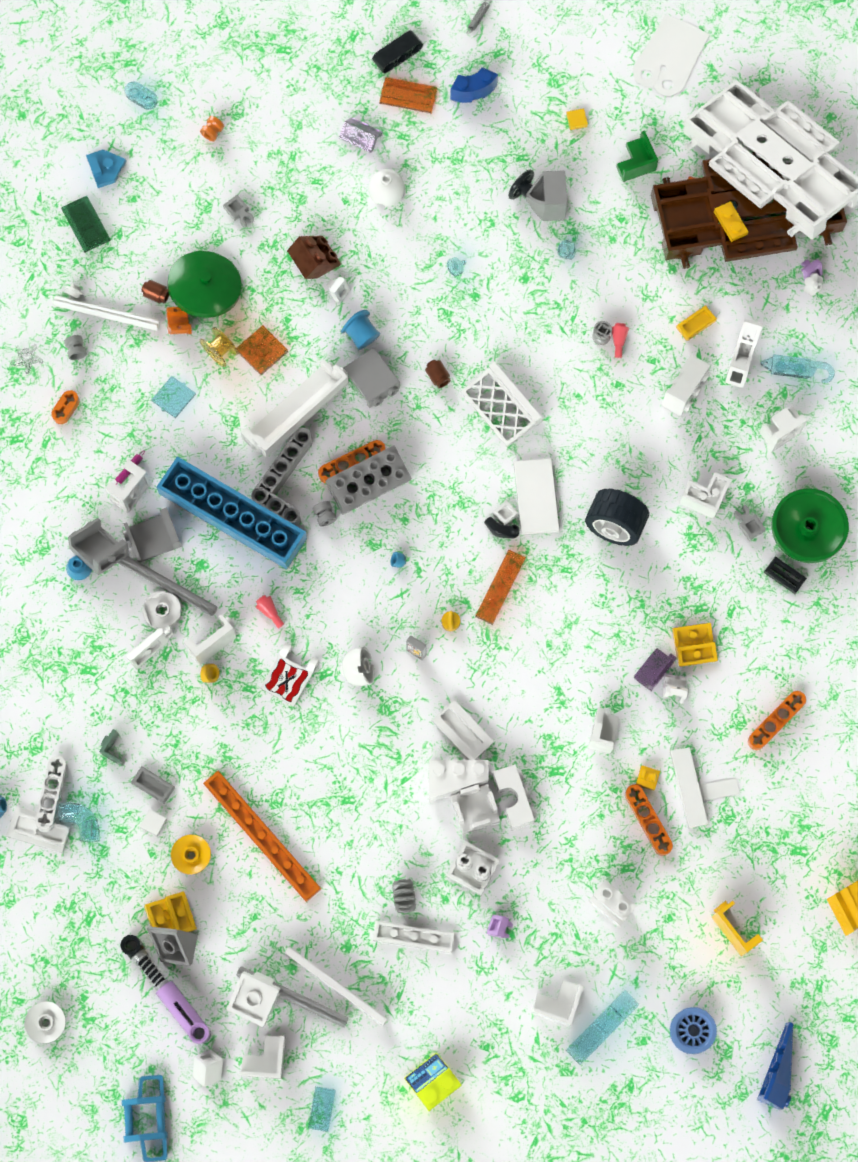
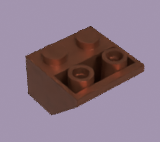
(313, 256)

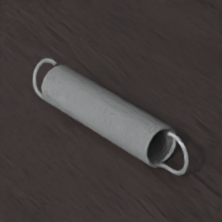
(478, 16)

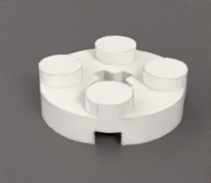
(152, 605)

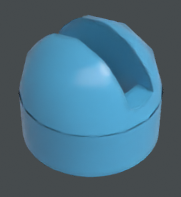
(398, 560)

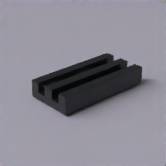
(781, 581)

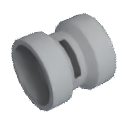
(599, 336)
(75, 348)
(324, 513)

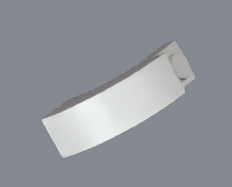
(743, 353)

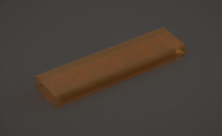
(500, 587)

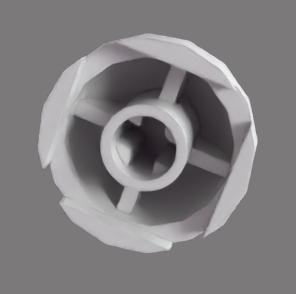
(386, 187)
(357, 668)

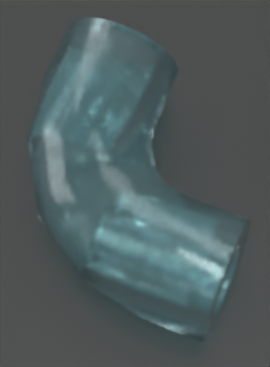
(83, 818)

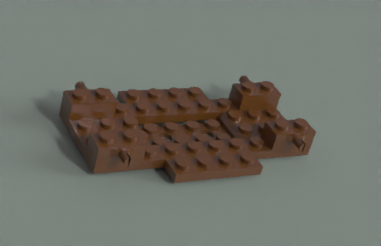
(690, 221)

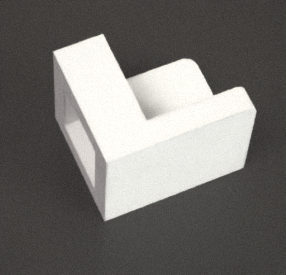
(207, 1068)

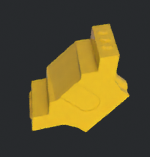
(845, 907)

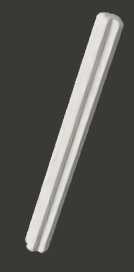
(106, 312)

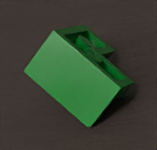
(642, 159)

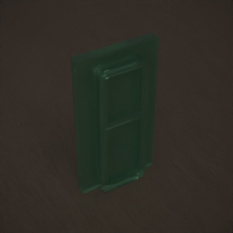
(85, 224)

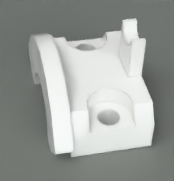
(674, 686)

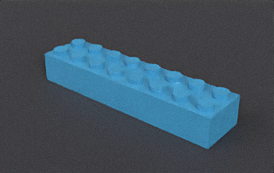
(232, 512)

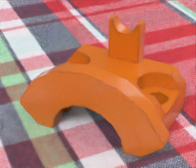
(177, 321)

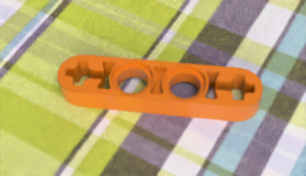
(349, 458)
(776, 720)
(646, 821)

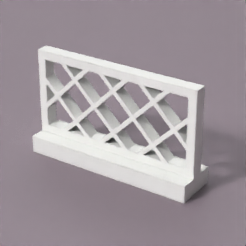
(513, 393)

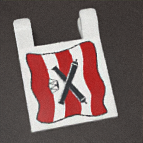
(287, 678)

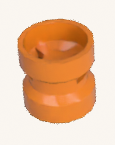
(211, 129)

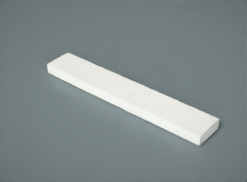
(336, 986)

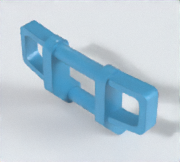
(160, 1112)

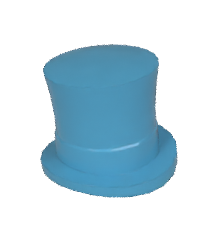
(361, 329)

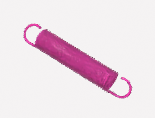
(124, 474)

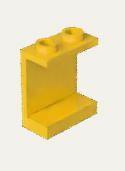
(731, 934)

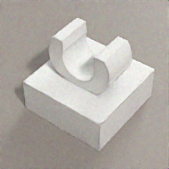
(338, 289)

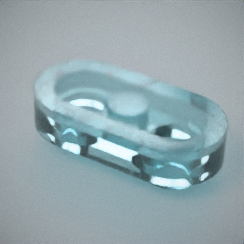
(142, 96)

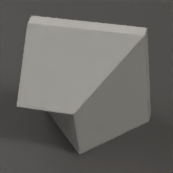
(173, 945)

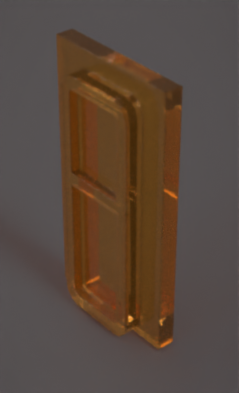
(408, 95)

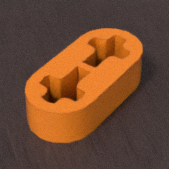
(62, 405)

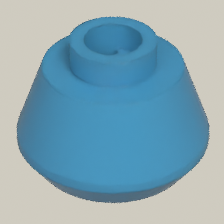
(77, 568)

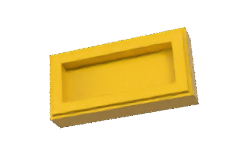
(696, 323)

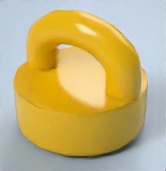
(450, 621)
(209, 673)

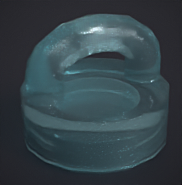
(566, 250)
(455, 266)

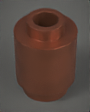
(155, 291)
(438, 373)

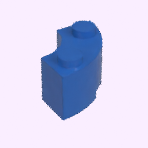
(474, 86)

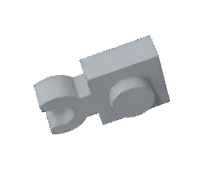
(238, 209)
(750, 525)

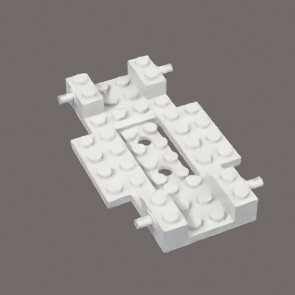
(816, 181)

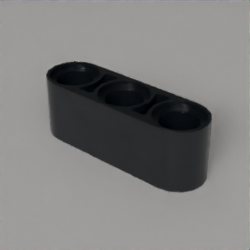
(397, 51)

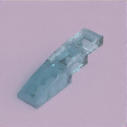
(602, 1027)

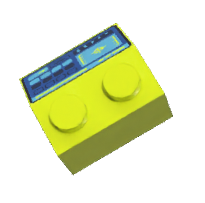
(433, 1081)

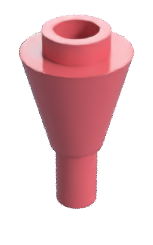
(619, 335)
(267, 607)

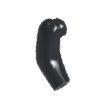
(500, 530)

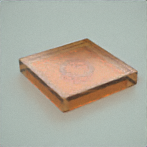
(262, 350)

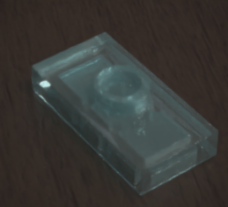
(321, 1109)

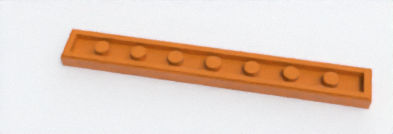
(262, 836)

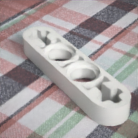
(54, 794)

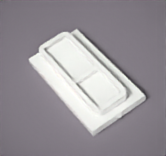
(463, 731)
(23, 828)

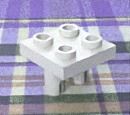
(473, 868)

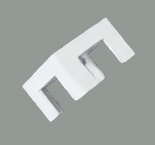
(133, 491)

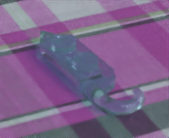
(796, 367)

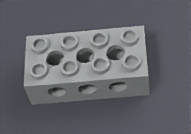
(370, 467)

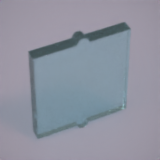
(173, 397)

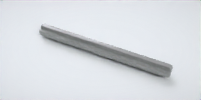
(169, 585)
(306, 1003)

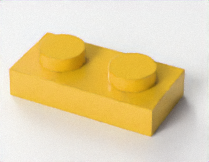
(730, 221)

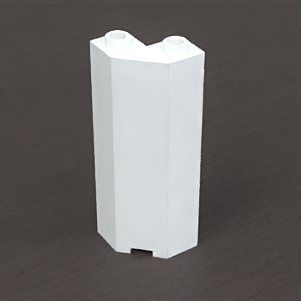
(296, 409)

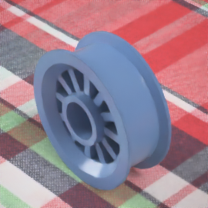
(709, 1022)

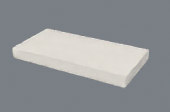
(536, 496)

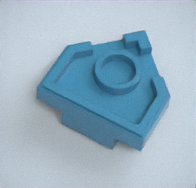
(105, 167)

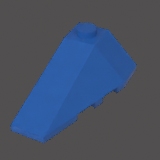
(777, 1081)

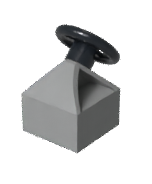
(545, 196)

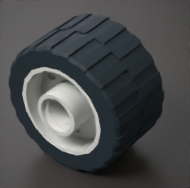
(617, 517)

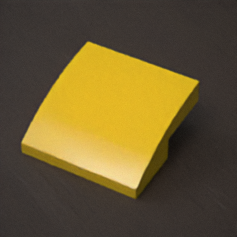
(694, 644)
(171, 913)

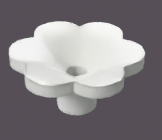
(813, 284)

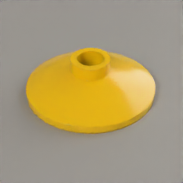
(186, 845)

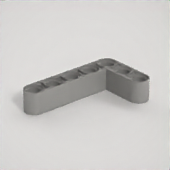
(280, 477)

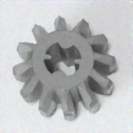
(404, 896)

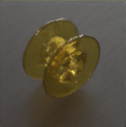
(219, 347)

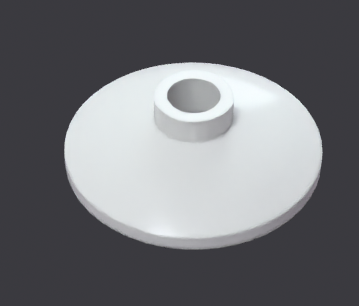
(35, 1018)

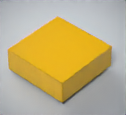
(577, 119)

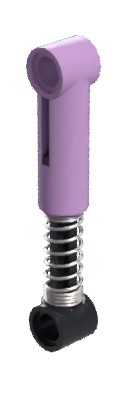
(166, 991)

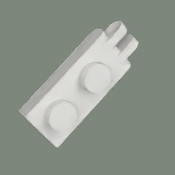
(150, 646)

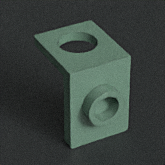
(107, 743)

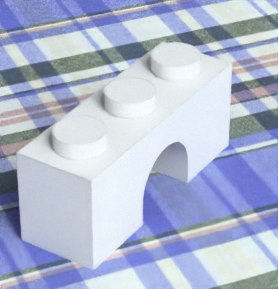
(510, 780)

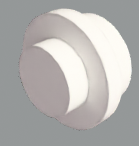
(73, 291)

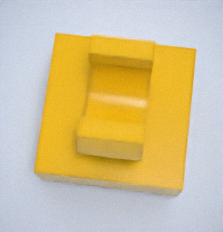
(647, 778)

